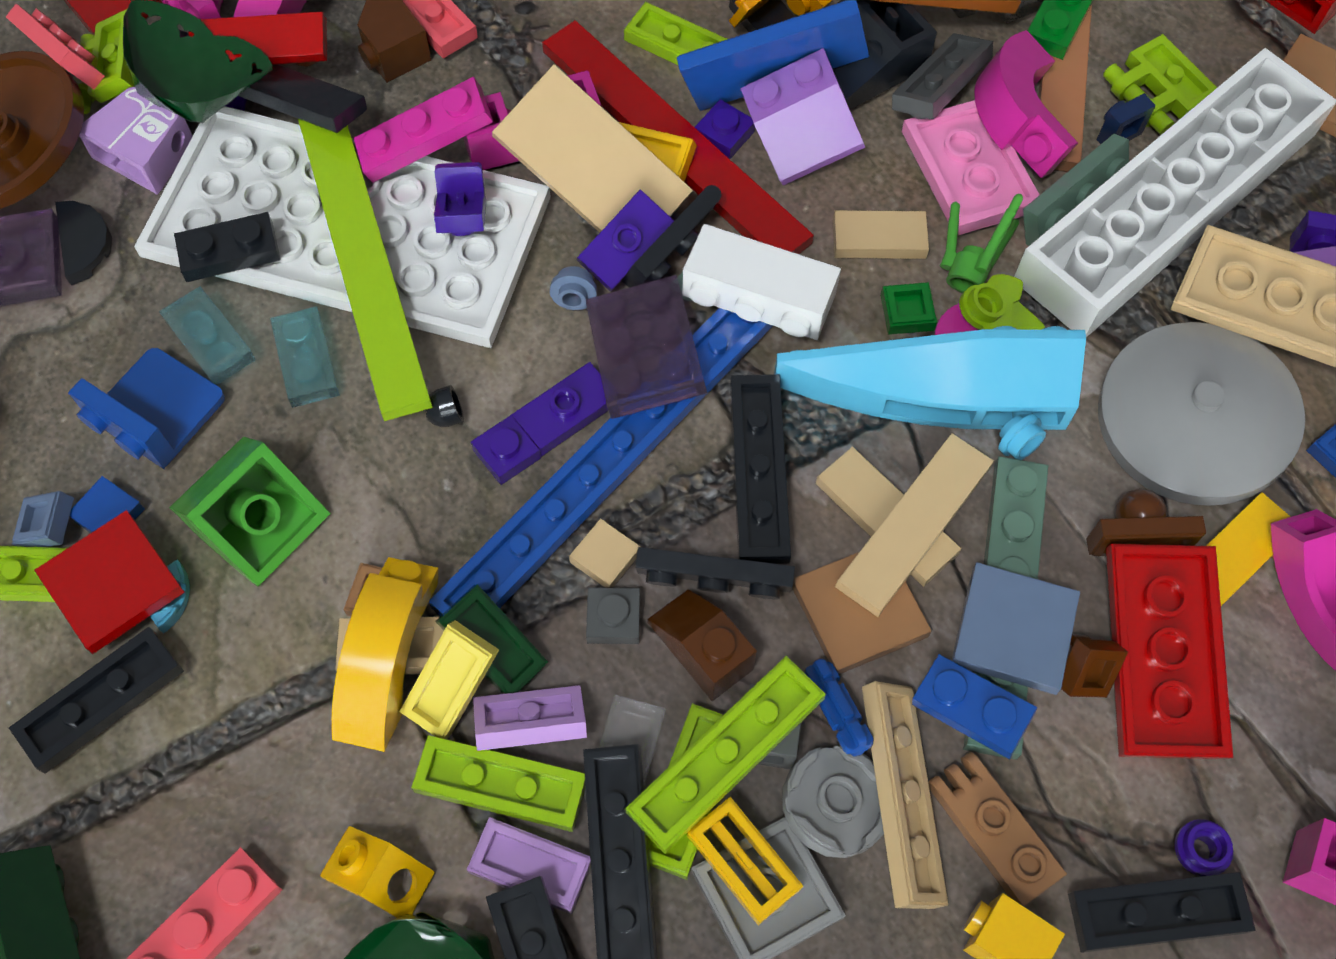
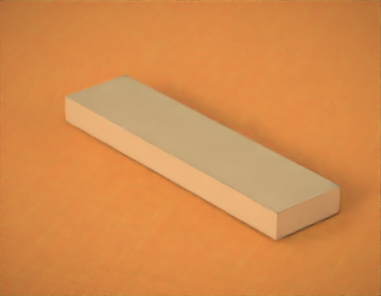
(914, 525)
(904, 797)

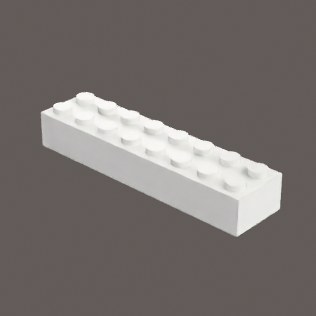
(1172, 191)

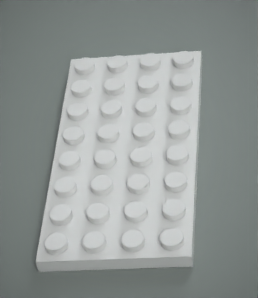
(260, 164)

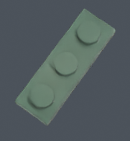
(1075, 186)

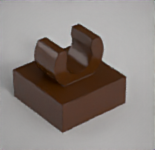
(1092, 667)

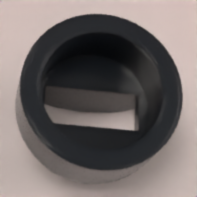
(445, 408)

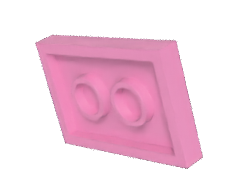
(968, 166)

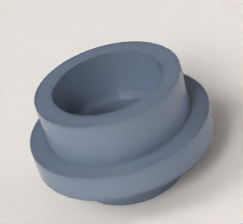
(572, 288)

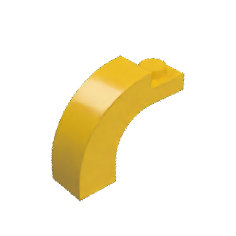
(376, 653)

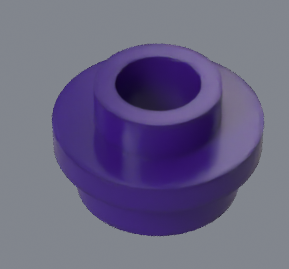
(1217, 841)

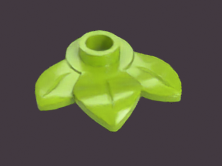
(997, 305)

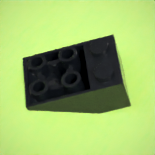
(896, 44)

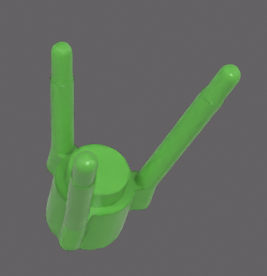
(974, 263)

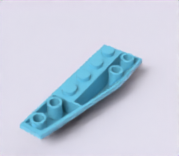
(948, 378)

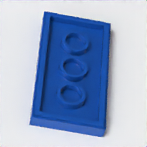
(731, 64)

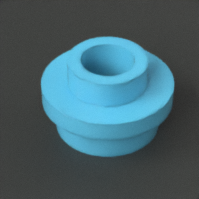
(1021, 436)

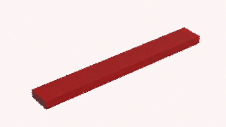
(634, 103)

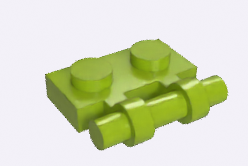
(109, 60)
(1167, 74)

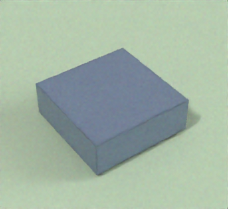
(43, 520)

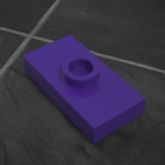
(624, 240)
(563, 409)

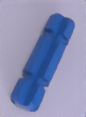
(840, 709)

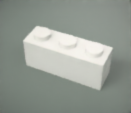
(760, 282)

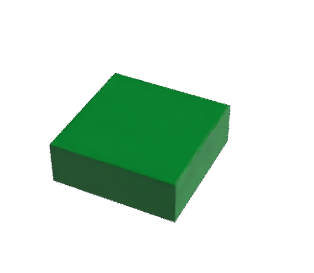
(908, 308)

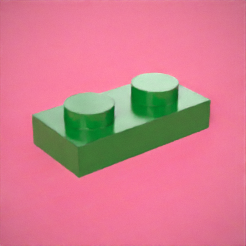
(1058, 24)

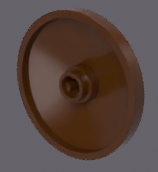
(37, 122)

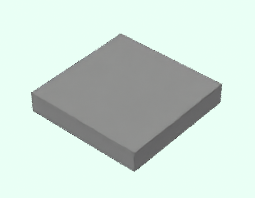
(796, 921)

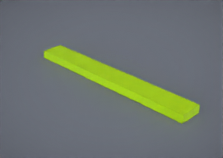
(366, 272)

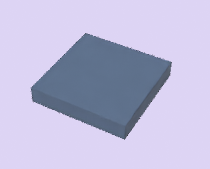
(1016, 628)

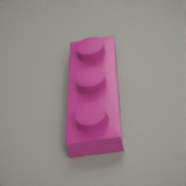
(422, 129)

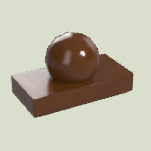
(1144, 521)

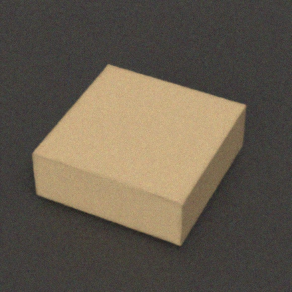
(604, 554)

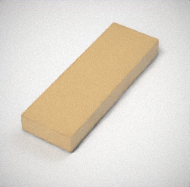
(870, 498)

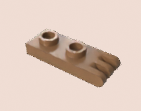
(997, 830)

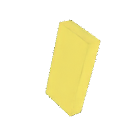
(449, 680)

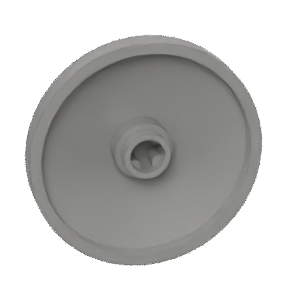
(1201, 413)

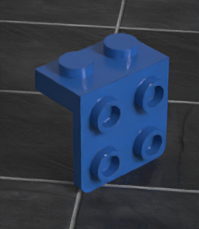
(151, 407)

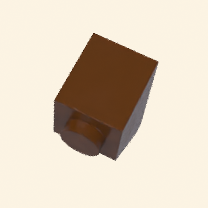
(391, 38)
(704, 642)

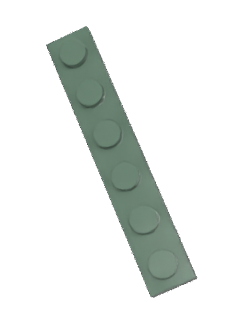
(1014, 542)

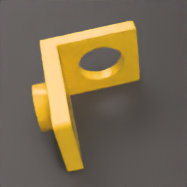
(366, 866)

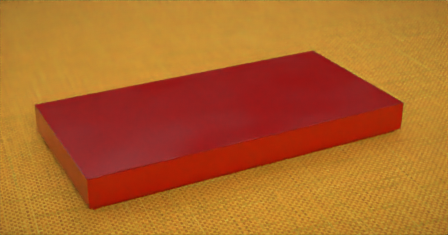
(1174, 675)

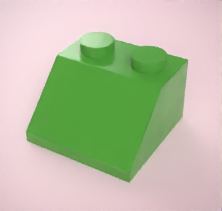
(250, 509)

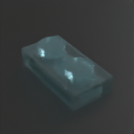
(207, 335)
(304, 357)

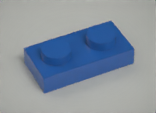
(974, 706)

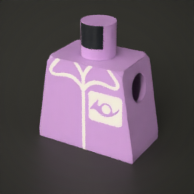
(137, 139)

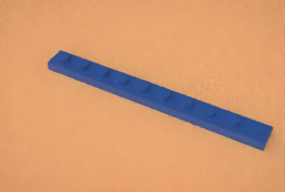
(592, 474)

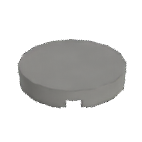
(833, 802)

